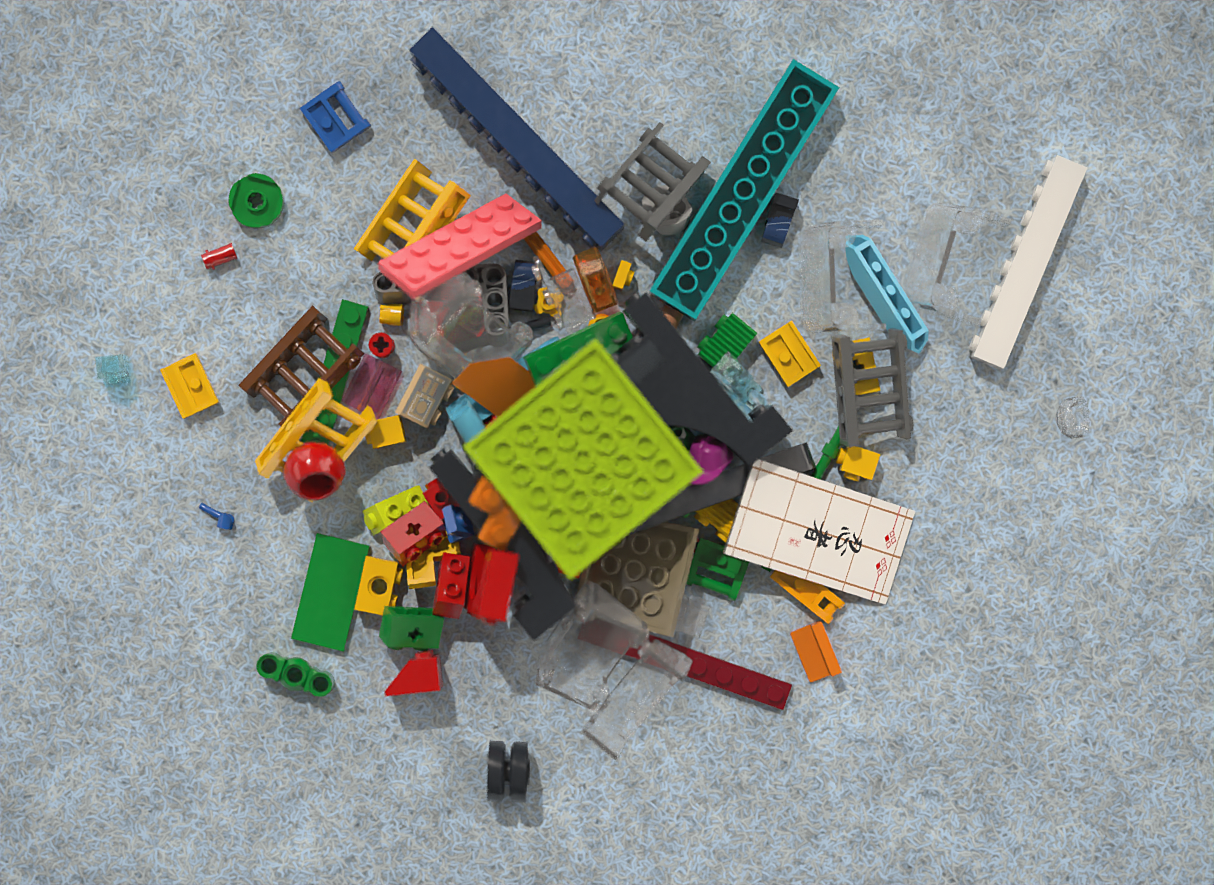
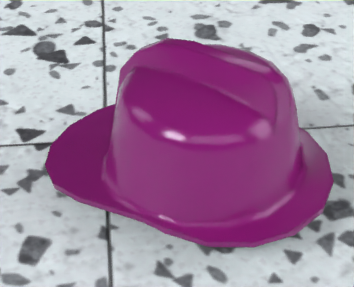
(710, 456)

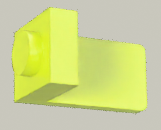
(391, 509)

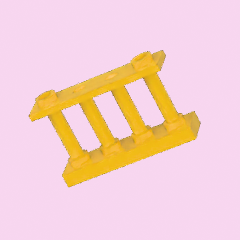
(443, 212)
(303, 419)

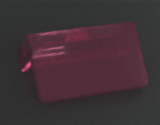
(372, 385)

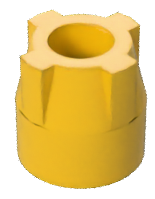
(392, 314)

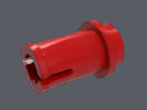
(219, 256)

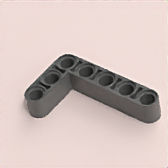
(480, 273)

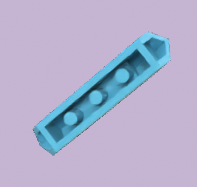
(885, 292)

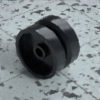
(507, 771)

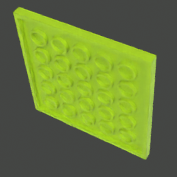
(583, 459)

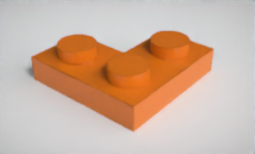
(503, 518)

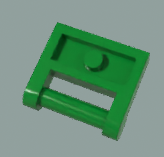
(711, 556)

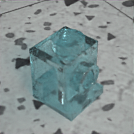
(113, 369)

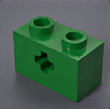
(410, 628)

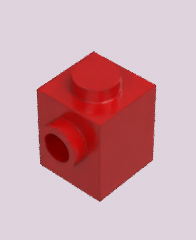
(438, 497)

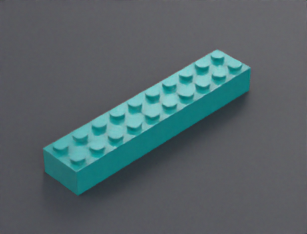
(743, 190)

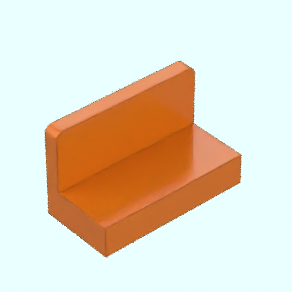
(815, 651)

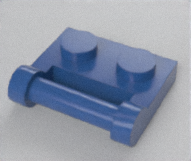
(328, 123)

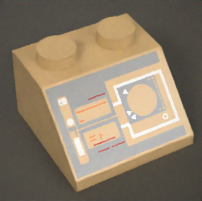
(425, 396)

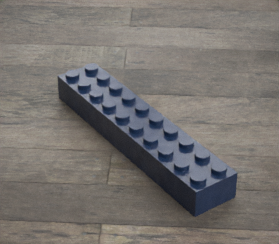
(514, 137)

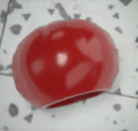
(314, 471)

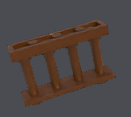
(294, 344)

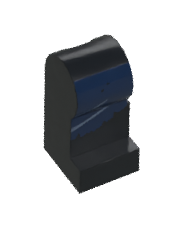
(779, 219)
(523, 287)

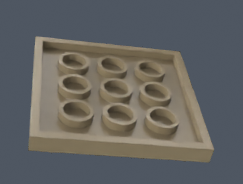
(647, 573)

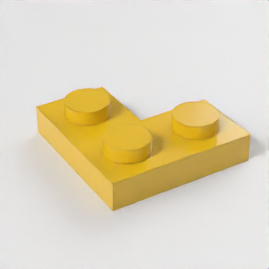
(422, 571)

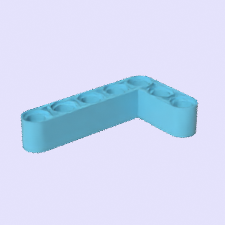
(468, 414)

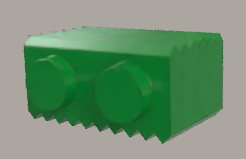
(731, 336)

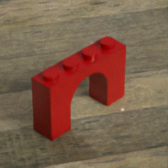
(489, 583)

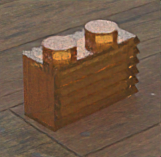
(595, 279)

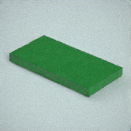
(330, 592)

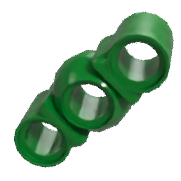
(281, 674)

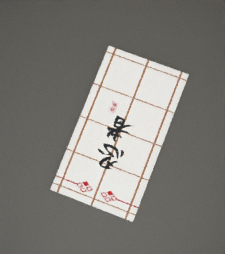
(819, 531)

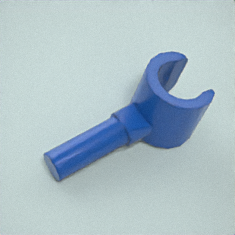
(225, 520)

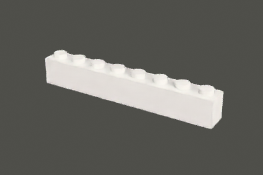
(1028, 261)

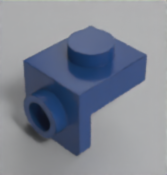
(457, 523)

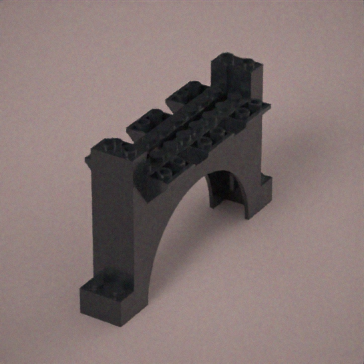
(680, 394)

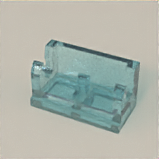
(736, 379)

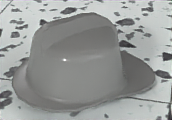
(677, 220)

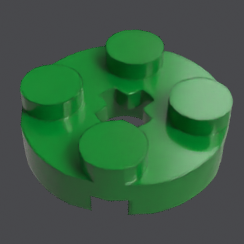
(248, 187)

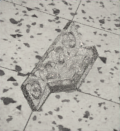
(566, 295)

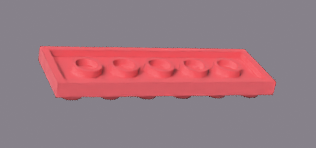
(459, 245)

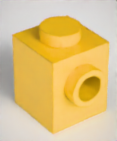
(857, 463)

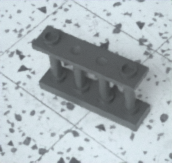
(663, 203)
(847, 376)

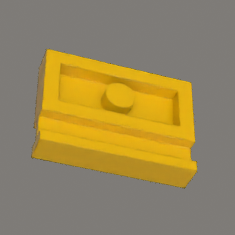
(789, 353)
(189, 386)

